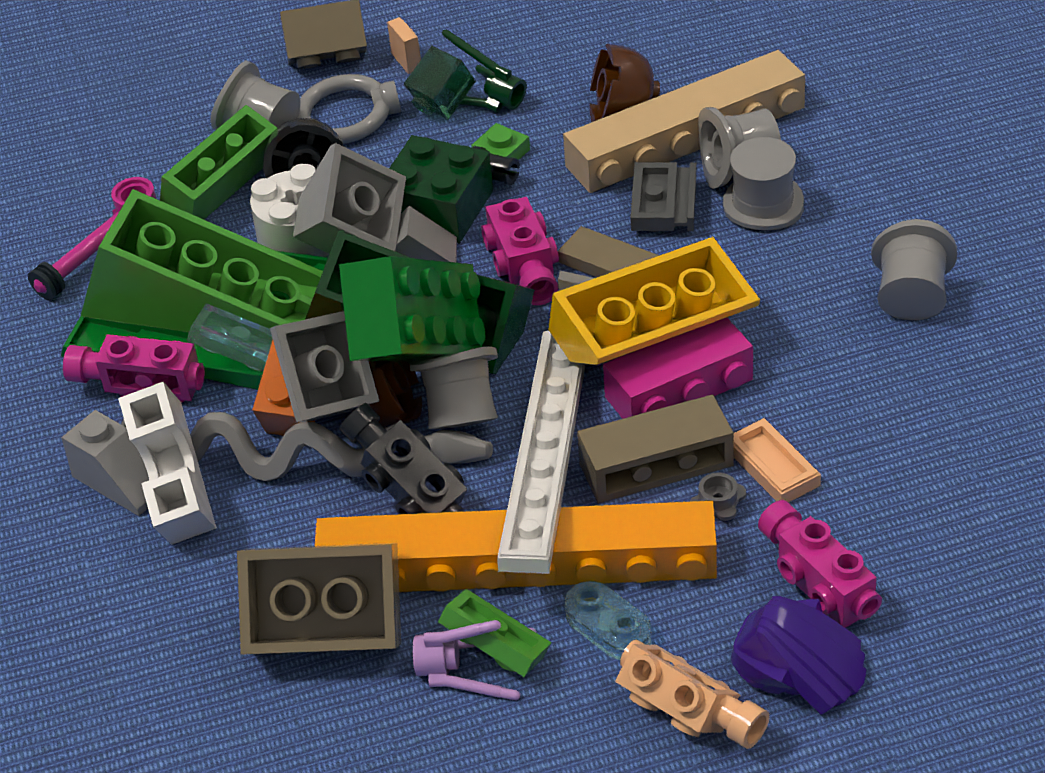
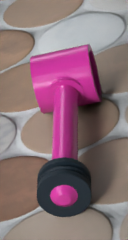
(49, 279)

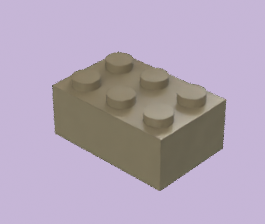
(319, 598)

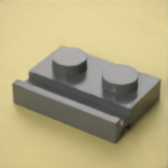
(663, 196)

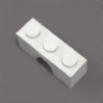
(175, 483)

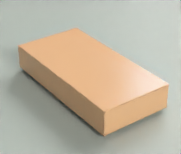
(774, 462)

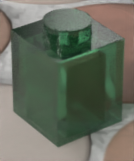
(439, 83)

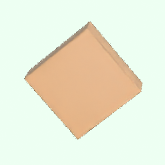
(404, 44)

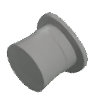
(249, 89)
(722, 133)
(763, 185)
(913, 268)
(458, 388)

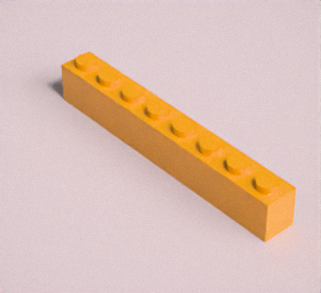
(590, 545)

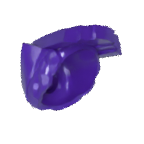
(799, 652)

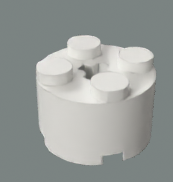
(275, 210)

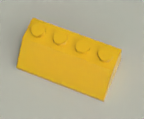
(648, 303)

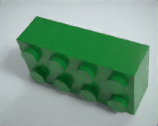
(410, 309)

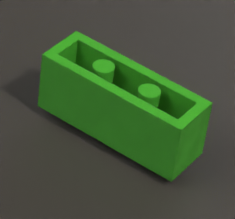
(218, 164)

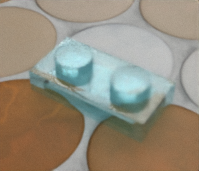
(231, 337)

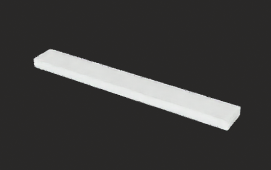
(541, 463)

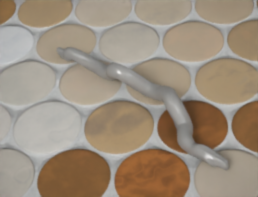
(446, 445)

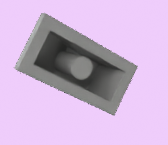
(107, 461)

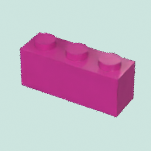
(679, 369)

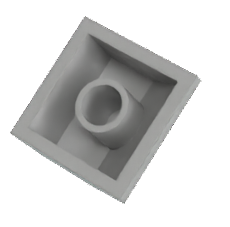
(350, 197)
(319, 370)

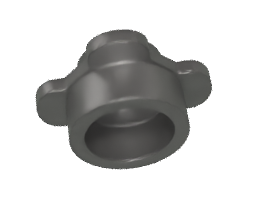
(723, 492)

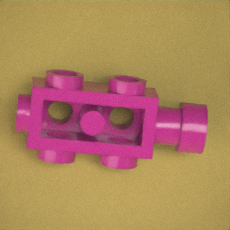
(522, 247)
(139, 362)
(820, 564)

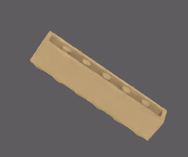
(668, 124)

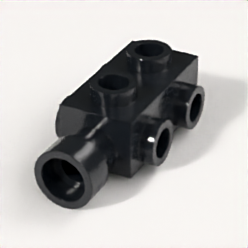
(403, 476)

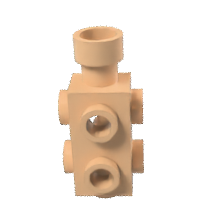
(688, 695)

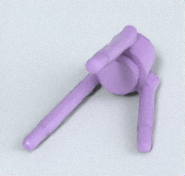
(439, 653)

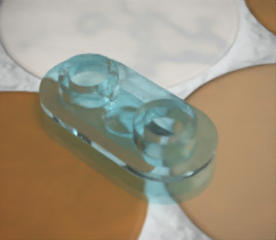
(600, 614)

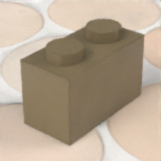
(323, 33)

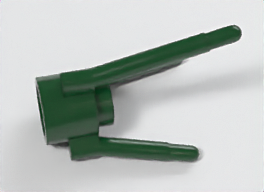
(500, 86)

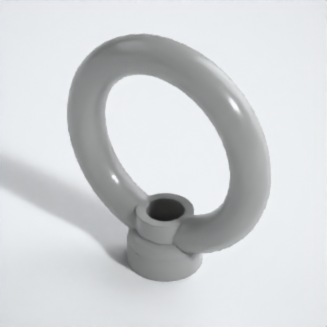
(383, 96)

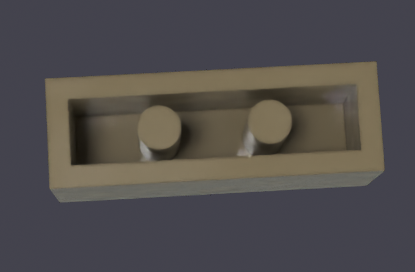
(655, 448)

